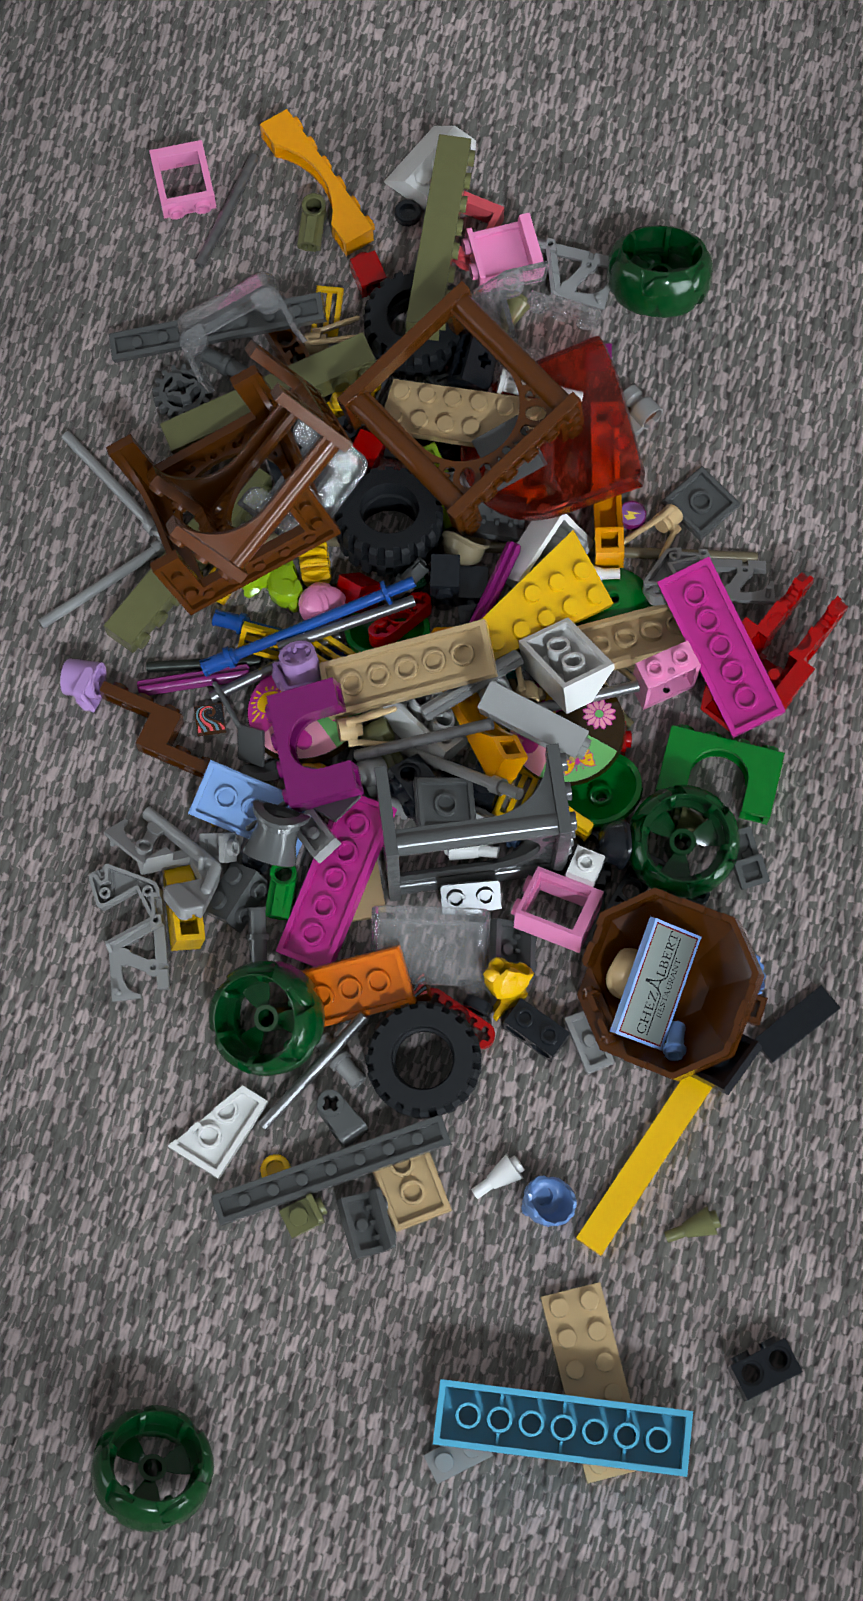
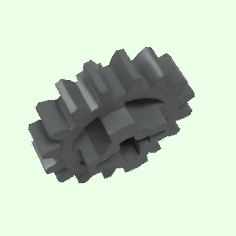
(169, 397)

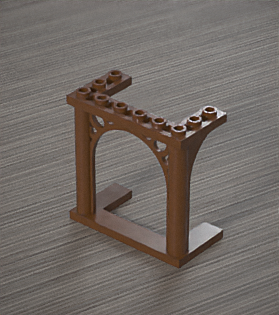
(562, 420)
(214, 495)
(179, 567)

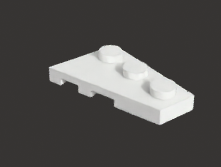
(221, 1133)

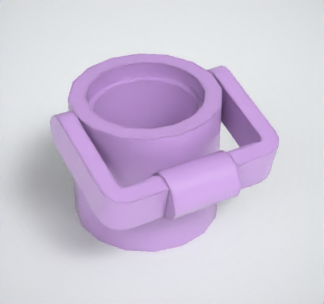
(299, 665)
(83, 681)

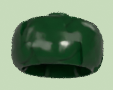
(676, 273)
(718, 831)
(300, 1016)
(190, 1455)

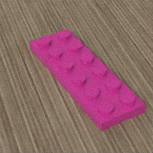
(721, 647)
(334, 887)

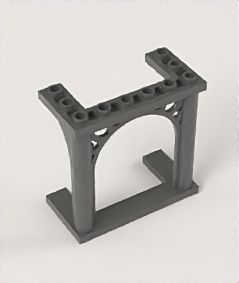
(540, 821)

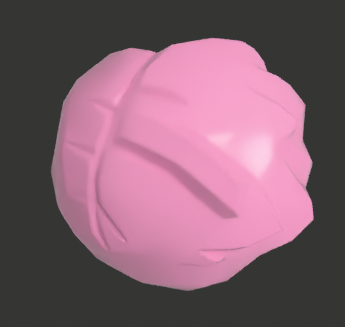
(318, 599)

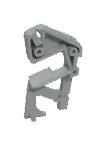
(588, 266)
(676, 560)
(111, 887)
(183, 898)

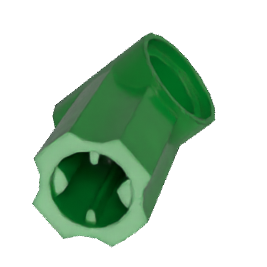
(280, 894)

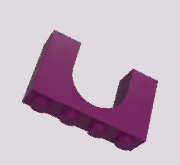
(290, 715)

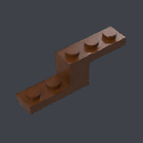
(159, 730)

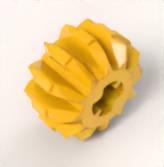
(316, 565)

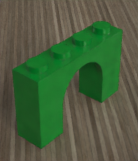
(758, 764)

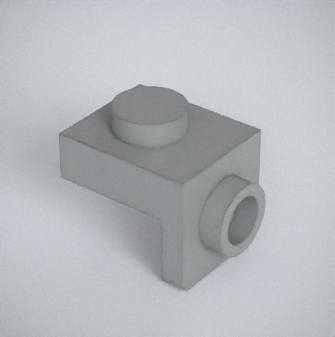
(220, 845)

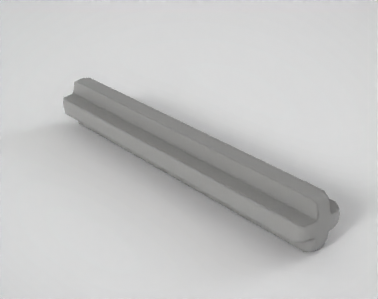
(456, 695)

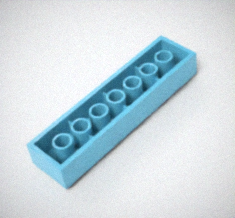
(563, 1427)

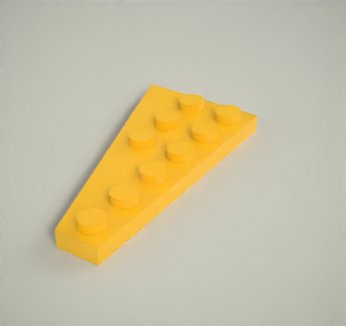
(555, 589)

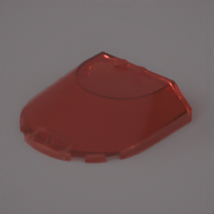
(594, 464)

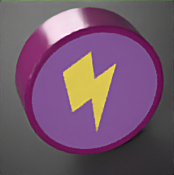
(633, 515)

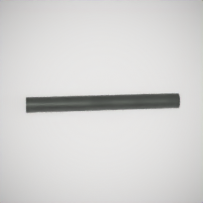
(192, 664)

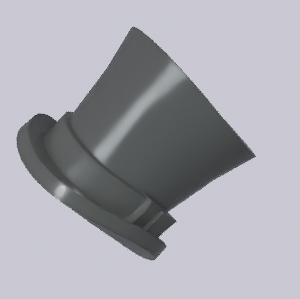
(274, 834)

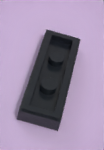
(797, 1024)

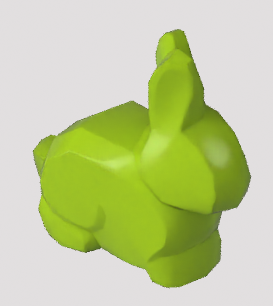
(281, 585)

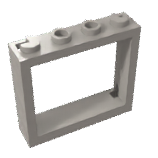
(533, 721)

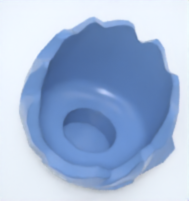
(549, 1201)

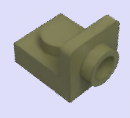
(303, 1215)

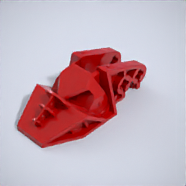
(797, 670)

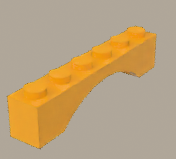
(288, 141)
(609, 533)
(495, 749)

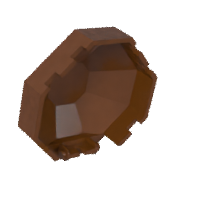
(715, 995)

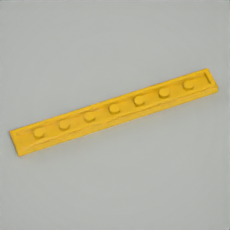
(643, 1164)

